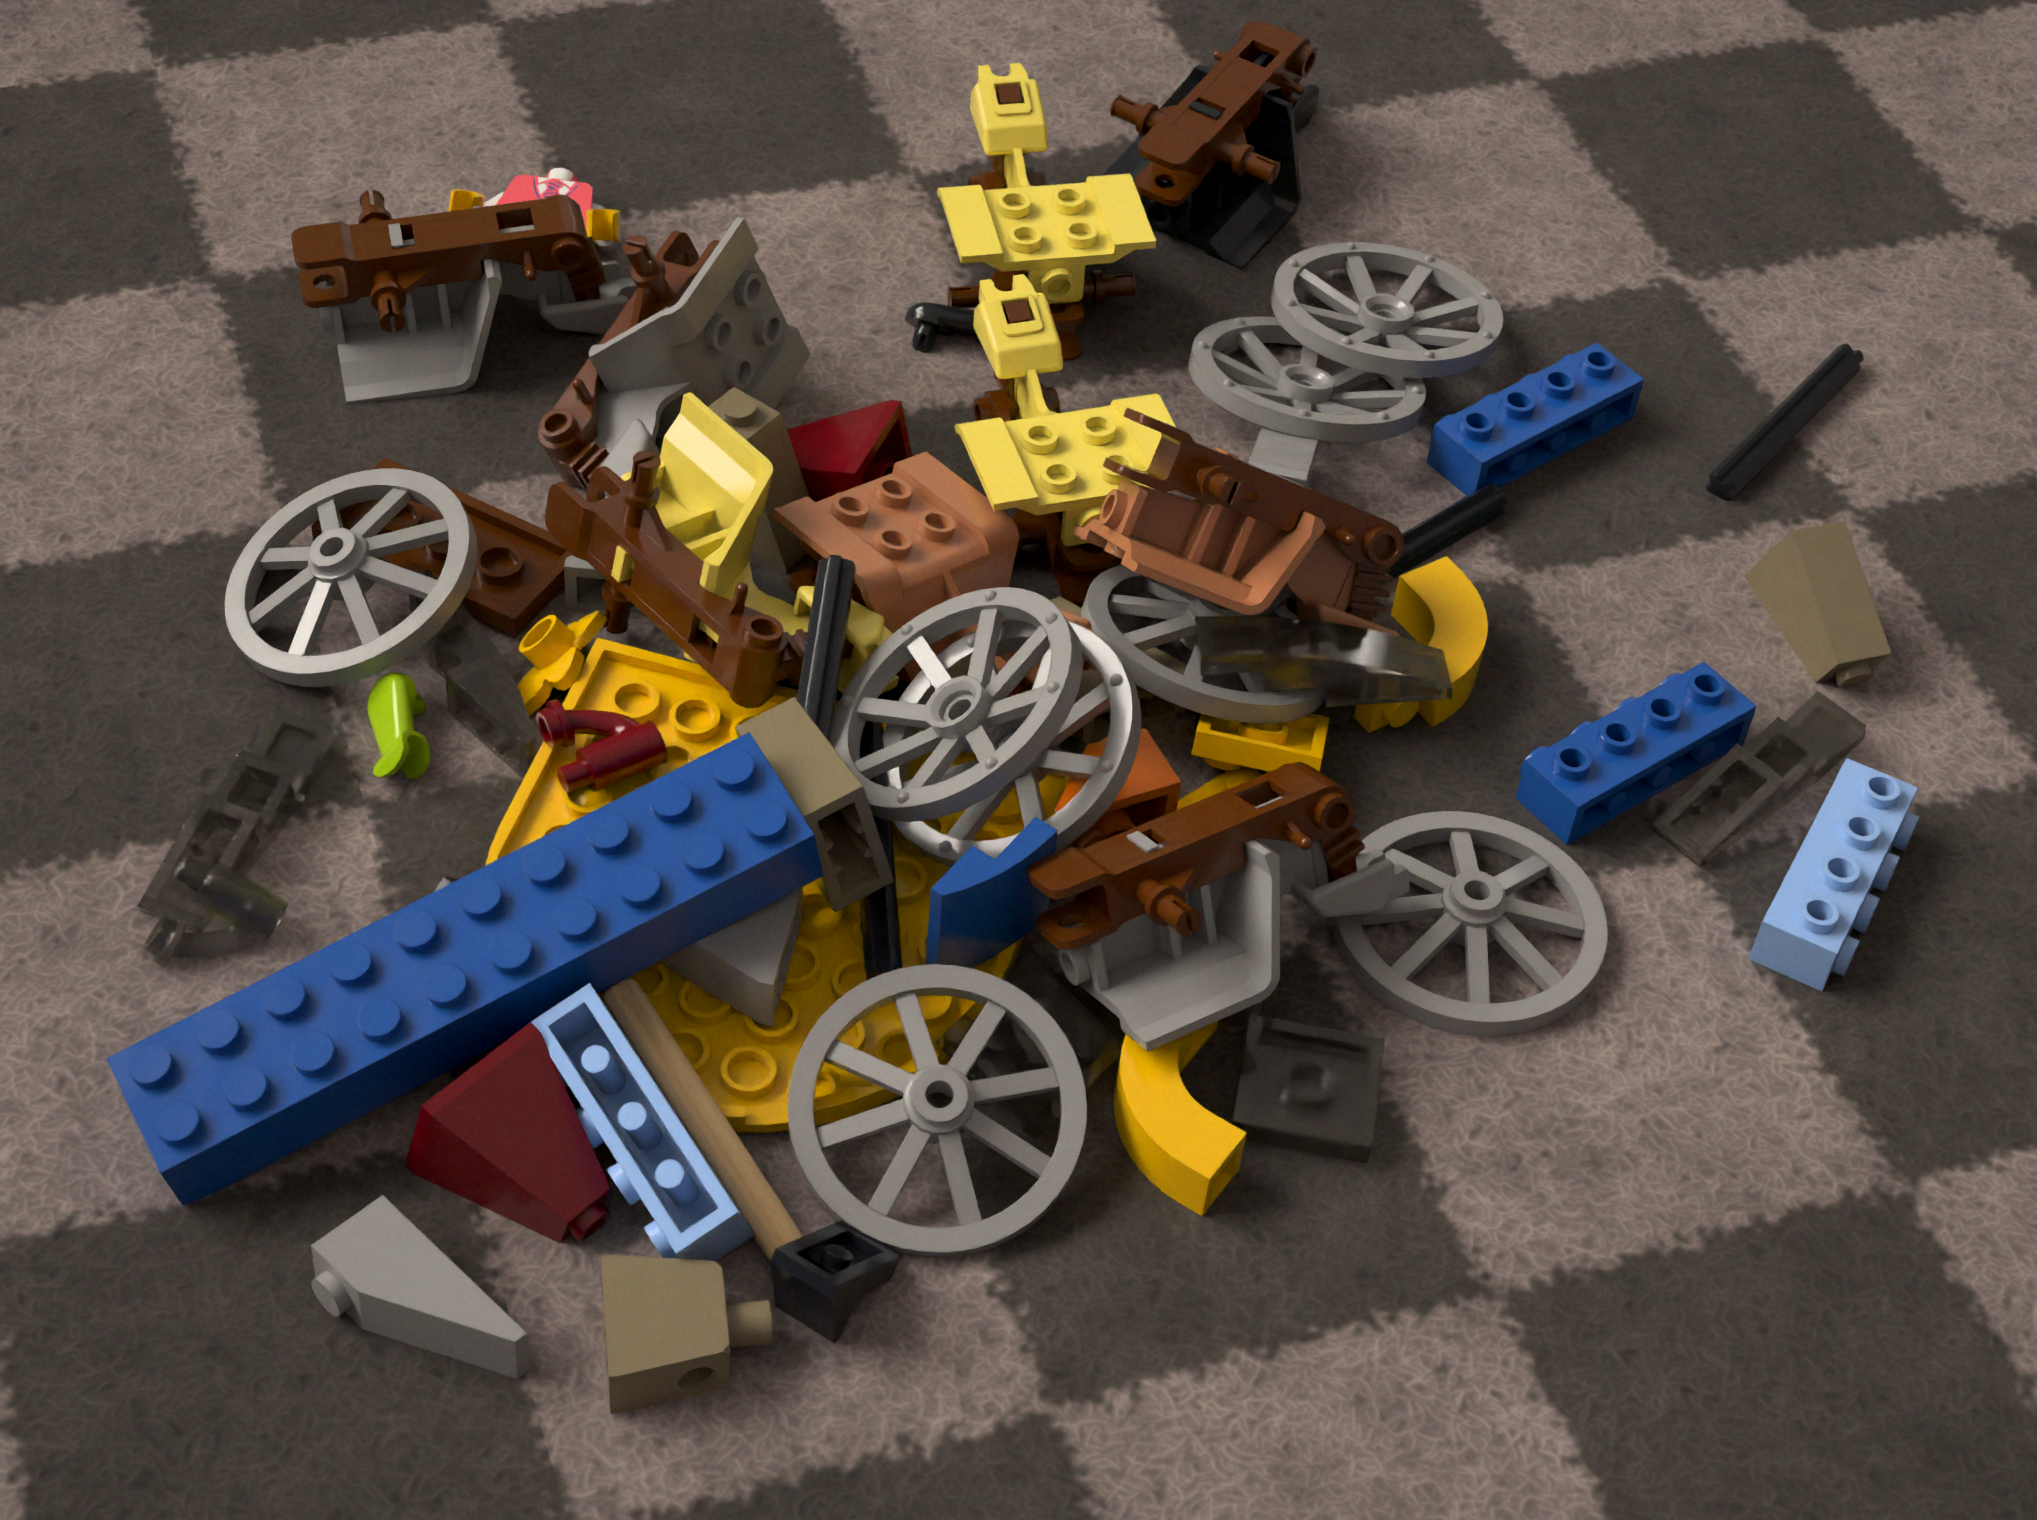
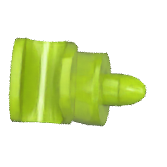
(391, 714)

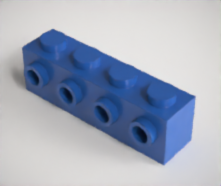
(1534, 420)
(1634, 752)

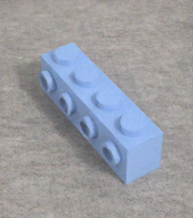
(1834, 874)
(643, 1132)

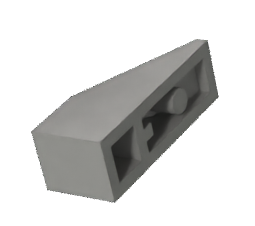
(410, 1291)

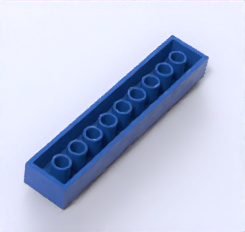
(464, 969)

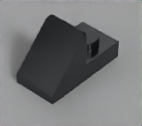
(825, 1273)

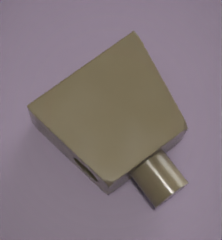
(672, 1329)

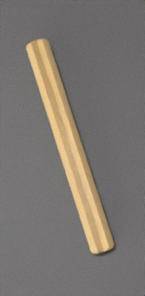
(701, 1116)

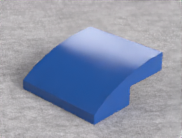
(988, 901)

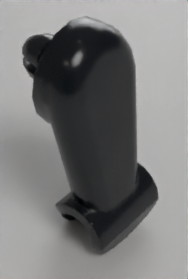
(938, 319)

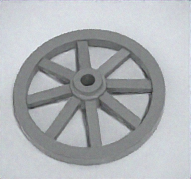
(1386, 317)
(1298, 396)
(344, 567)
(1108, 594)
(963, 710)
(1104, 773)
(1473, 914)
(935, 1124)

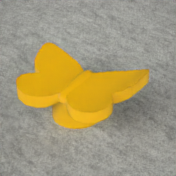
(555, 656)

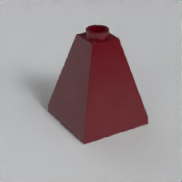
(850, 448)
(513, 1143)

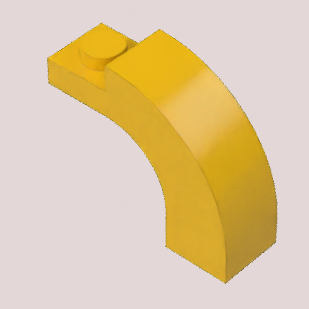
(1446, 613)
(1166, 1130)

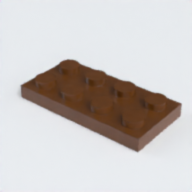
(516, 561)

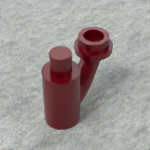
(624, 753)

